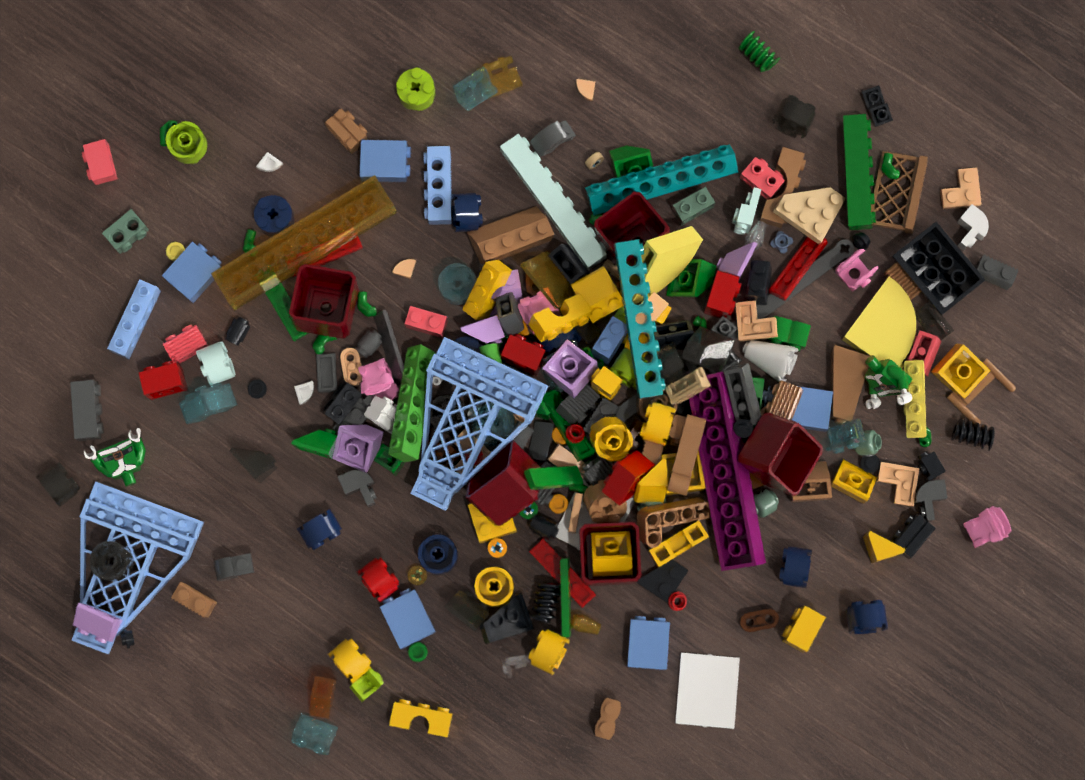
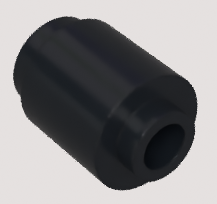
(237, 331)
(544, 527)

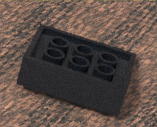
(938, 268)

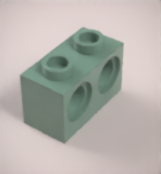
(693, 206)
(122, 227)

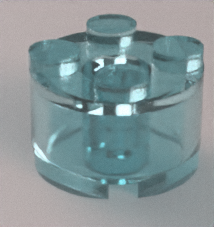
(447, 281)
(504, 425)

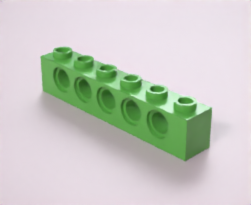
(410, 409)

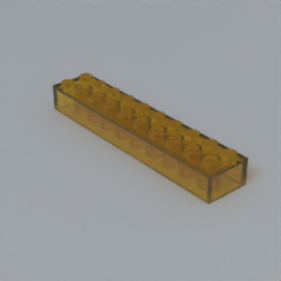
(304, 242)

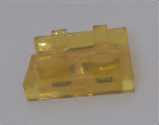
(506, 80)

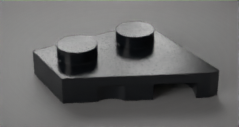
(664, 580)

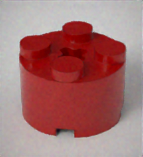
(378, 580)

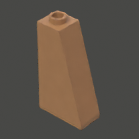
(847, 379)

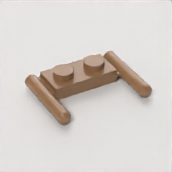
(961, 403)

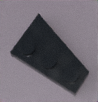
(507, 621)

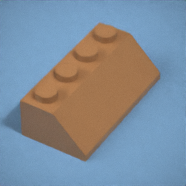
(511, 235)

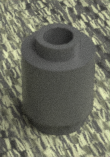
(369, 343)

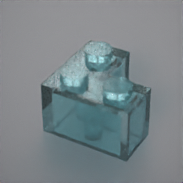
(207, 402)

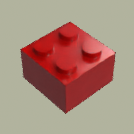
(721, 295)
(523, 354)
(163, 380)
(627, 473)

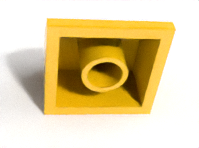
(599, 293)
(960, 370)
(611, 553)

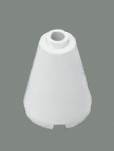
(772, 358)

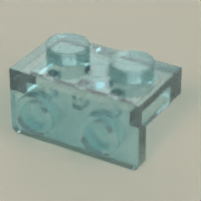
(474, 89)
(845, 435)
(314, 734)

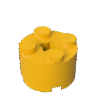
(658, 423)
(609, 428)
(483, 587)
(549, 651)
(349, 660)

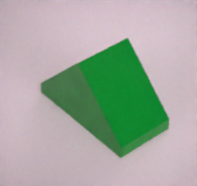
(387, 461)

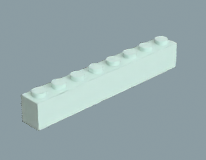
(553, 202)

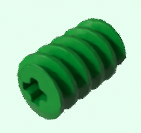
(758, 53)

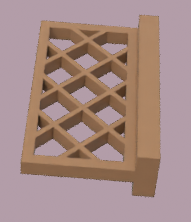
(913, 197)

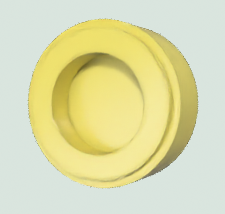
(174, 250)

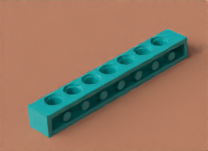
(671, 182)
(657, 385)

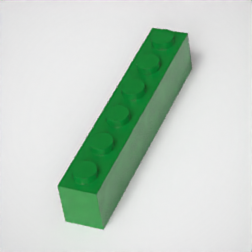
(858, 172)

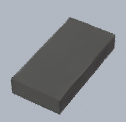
(326, 372)

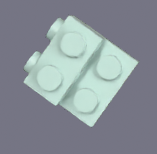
(744, 216)

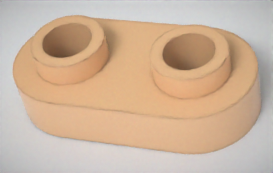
(351, 367)

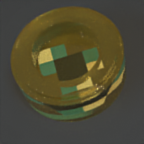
(417, 575)

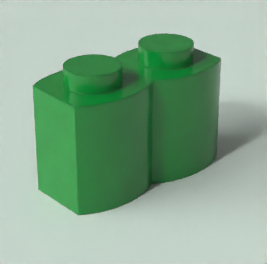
(791, 333)

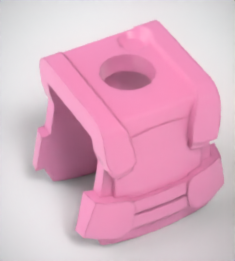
(854, 262)
(530, 306)
(378, 380)
(989, 526)

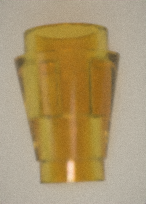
(584, 624)

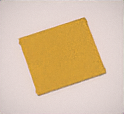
(548, 279)

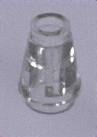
(756, 234)

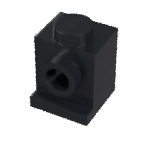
(930, 465)

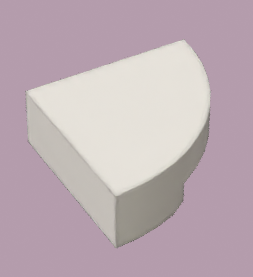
(269, 163)
(304, 392)

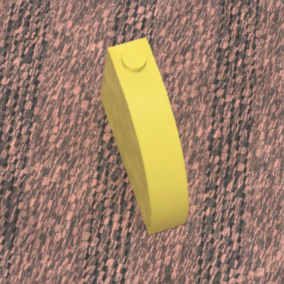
(666, 258)
(885, 325)

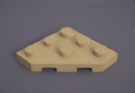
(810, 211)

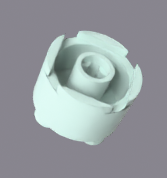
(216, 363)

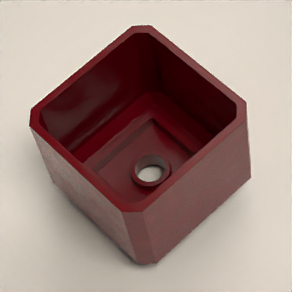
(629, 221)
(324, 286)
(780, 453)
(501, 486)
(586, 554)

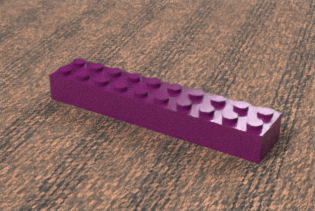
(726, 479)

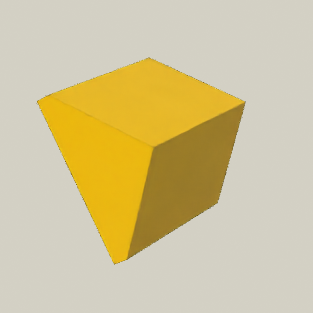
(853, 481)
(654, 485)
(880, 548)

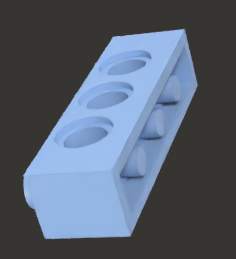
(442, 156)
(134, 319)

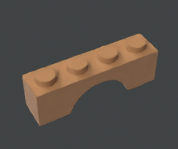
(788, 165)

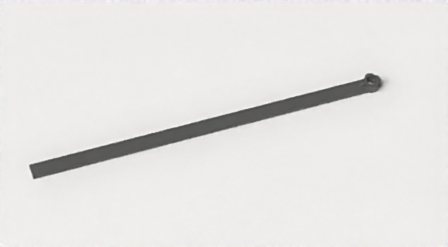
(816, 270)

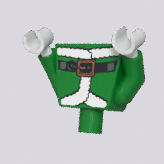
(886, 379)
(120, 459)

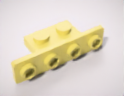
(915, 409)

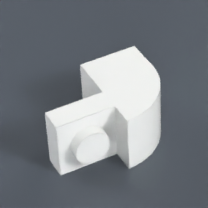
(975, 223)

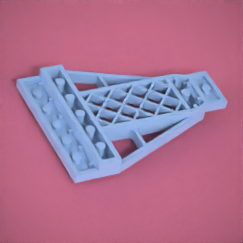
(492, 383)
(142, 521)

